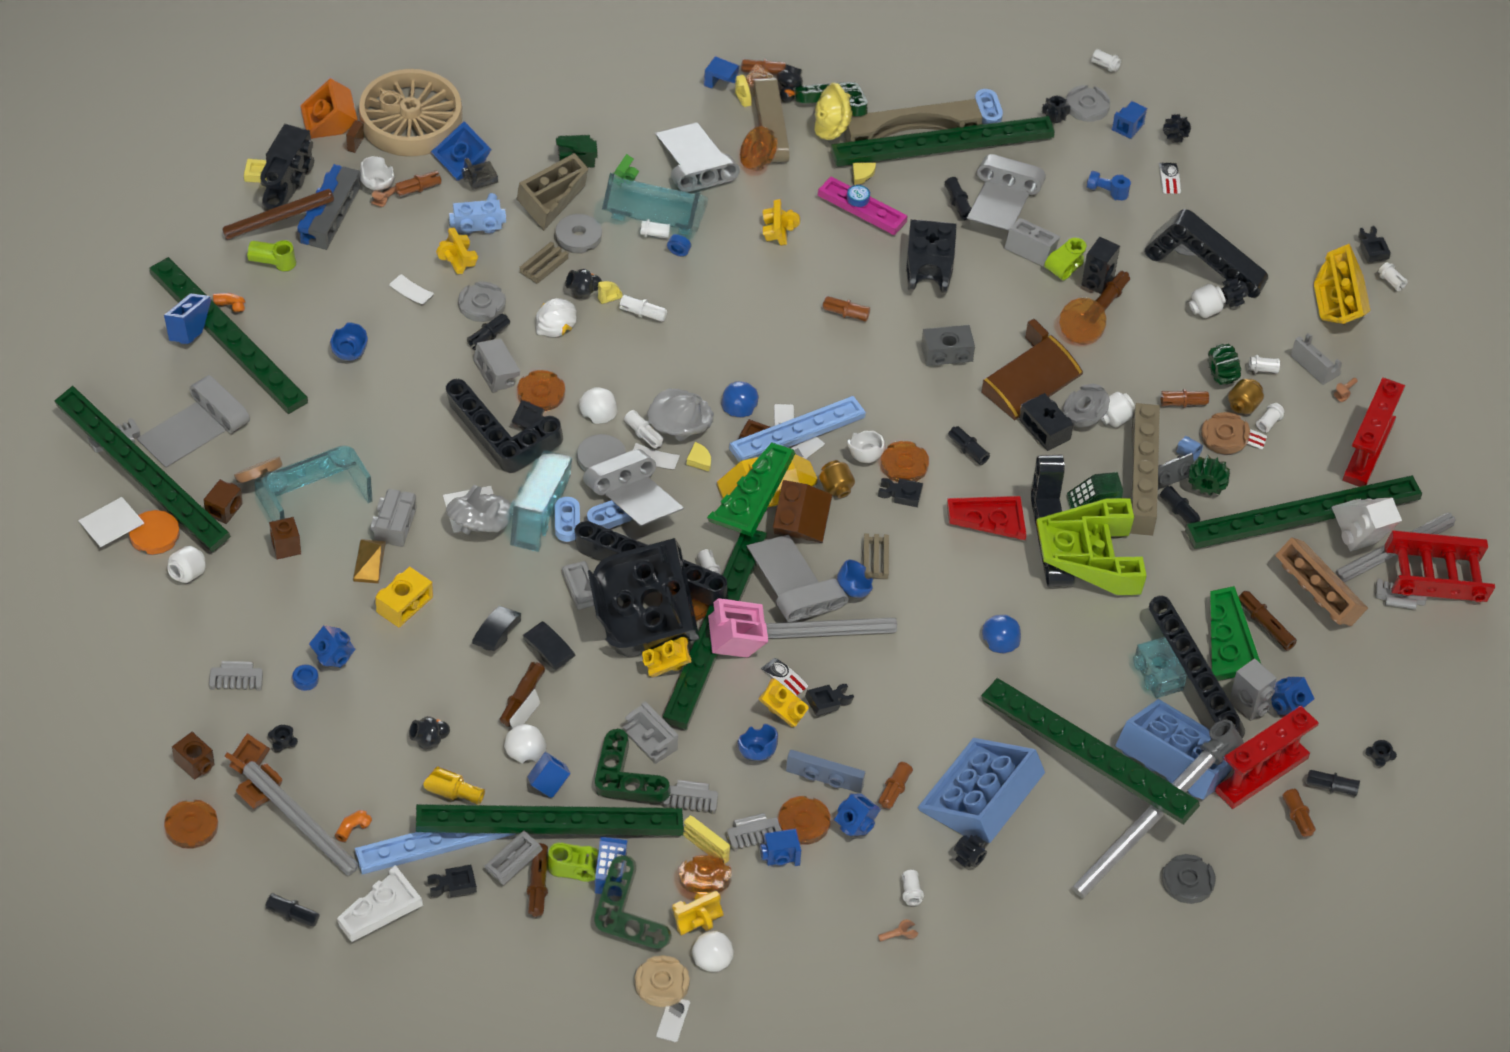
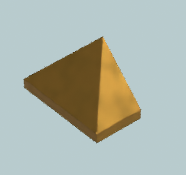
(369, 561)

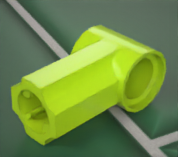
(279, 254)

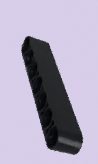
(602, 542)
(1192, 658)

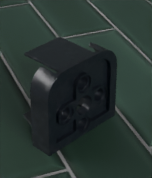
(620, 580)

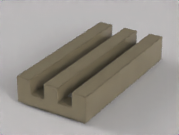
(541, 260)
(876, 540)

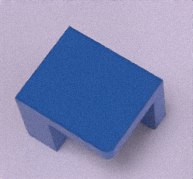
(720, 69)
(548, 774)

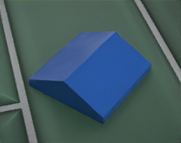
(460, 145)

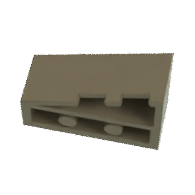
(552, 189)

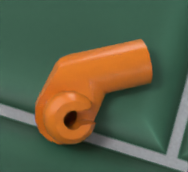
(230, 299)
(359, 817)

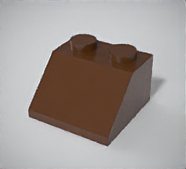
(802, 511)

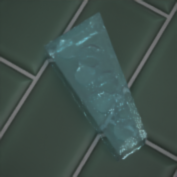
(538, 498)

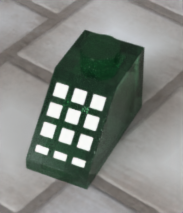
(1095, 489)

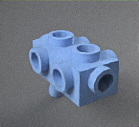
(478, 216)

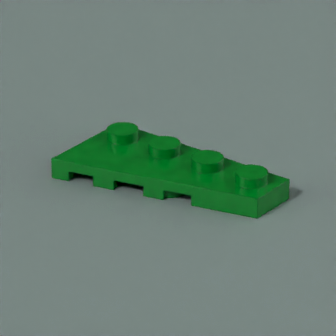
(750, 499)
(1230, 634)

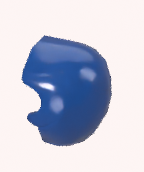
(349, 341)
(739, 399)
(852, 579)
(1002, 633)
(758, 743)

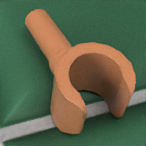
(381, 198)
(1343, 390)
(902, 930)

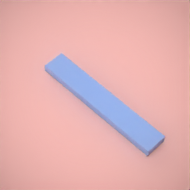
(799, 428)
(416, 847)

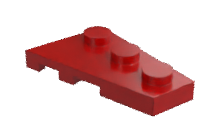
(989, 514)

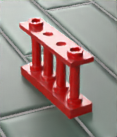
(1373, 432)
(1444, 547)
(1266, 757)

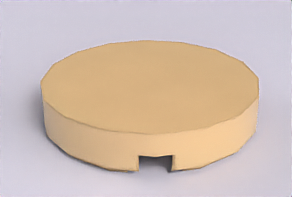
(662, 981)

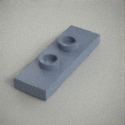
(825, 771)

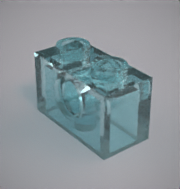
(1159, 667)

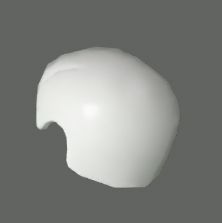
(376, 174)
(598, 405)
(866, 446)
(525, 743)
(712, 951)

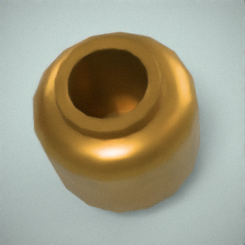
(1246, 395)
(837, 478)

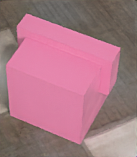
(737, 628)

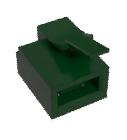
(581, 145)

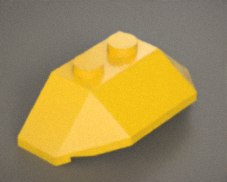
(1341, 287)
(798, 471)

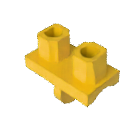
(782, 222)
(455, 251)
(667, 657)
(783, 703)
(697, 913)

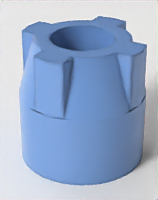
(1189, 446)

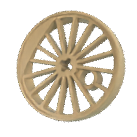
(399, 112)

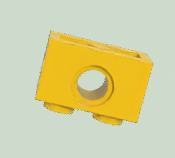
(404, 596)

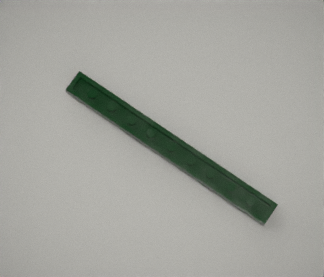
(942, 141)
(233, 339)
(142, 469)
(1295, 512)
(697, 672)
(1091, 751)
(549, 820)

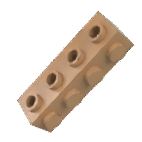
(1321, 581)

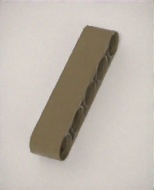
(771, 114)

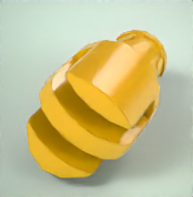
(452, 786)

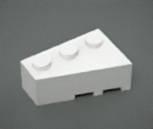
(1366, 521)

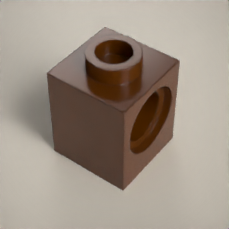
(223, 501)
(285, 538)
(191, 747)

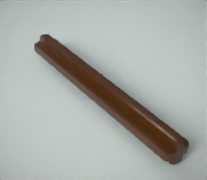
(278, 214)

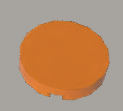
(156, 534)

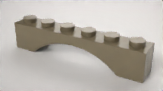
(932, 117)
(1145, 468)

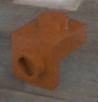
(248, 750)
(252, 793)

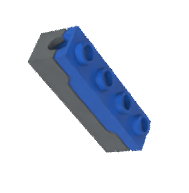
(323, 222)

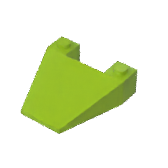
(1083, 546)

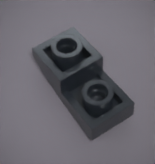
(495, 628)
(549, 645)

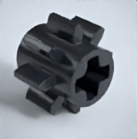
(1056, 109)
(1177, 128)
(1234, 292)
(970, 850)

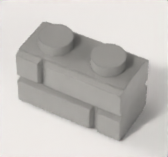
(394, 517)

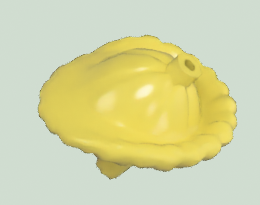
(832, 112)

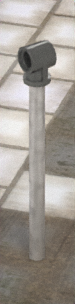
(1223, 741)

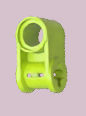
(1066, 258)
(573, 861)

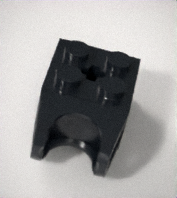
(286, 165)
(930, 253)

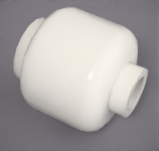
(1207, 301)
(1119, 410)
(186, 564)

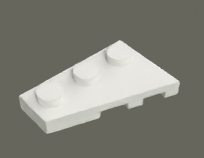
(384, 904)

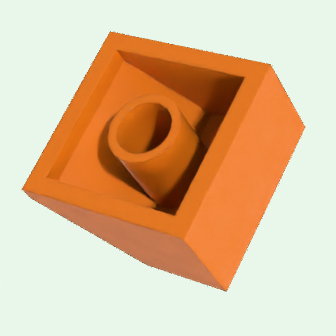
(329, 110)

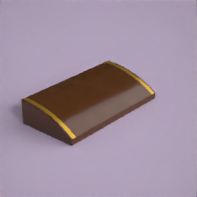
(1037, 371)

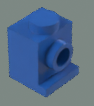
(1129, 119)
(781, 848)

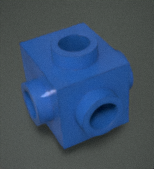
(332, 646)
(1291, 694)
(857, 815)

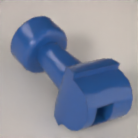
(1118, 185)

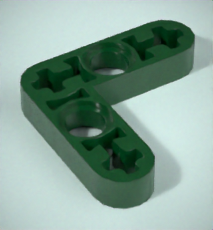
(812, 94)
(615, 774)
(621, 917)

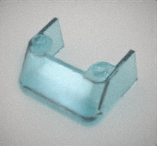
(656, 203)
(308, 471)

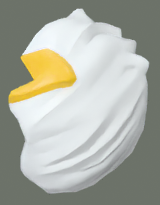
(555, 318)

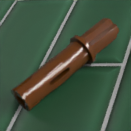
(1113, 289)
(1267, 620)
(522, 692)
(537, 888)

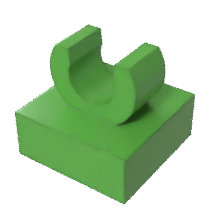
(624, 171)

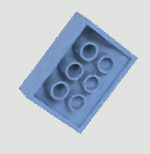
(1169, 744)
(983, 788)

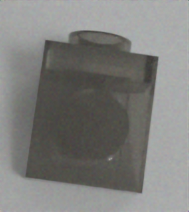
(479, 175)

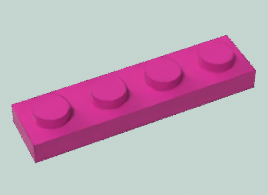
(874, 212)

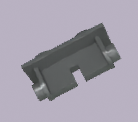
(1174, 470)

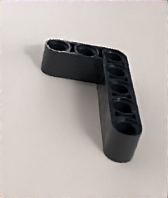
(1209, 246)
(508, 451)
(1046, 501)

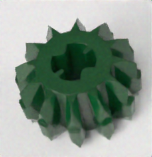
(1224, 364)
(1209, 475)

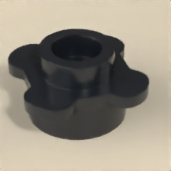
(279, 732)
(1383, 747)

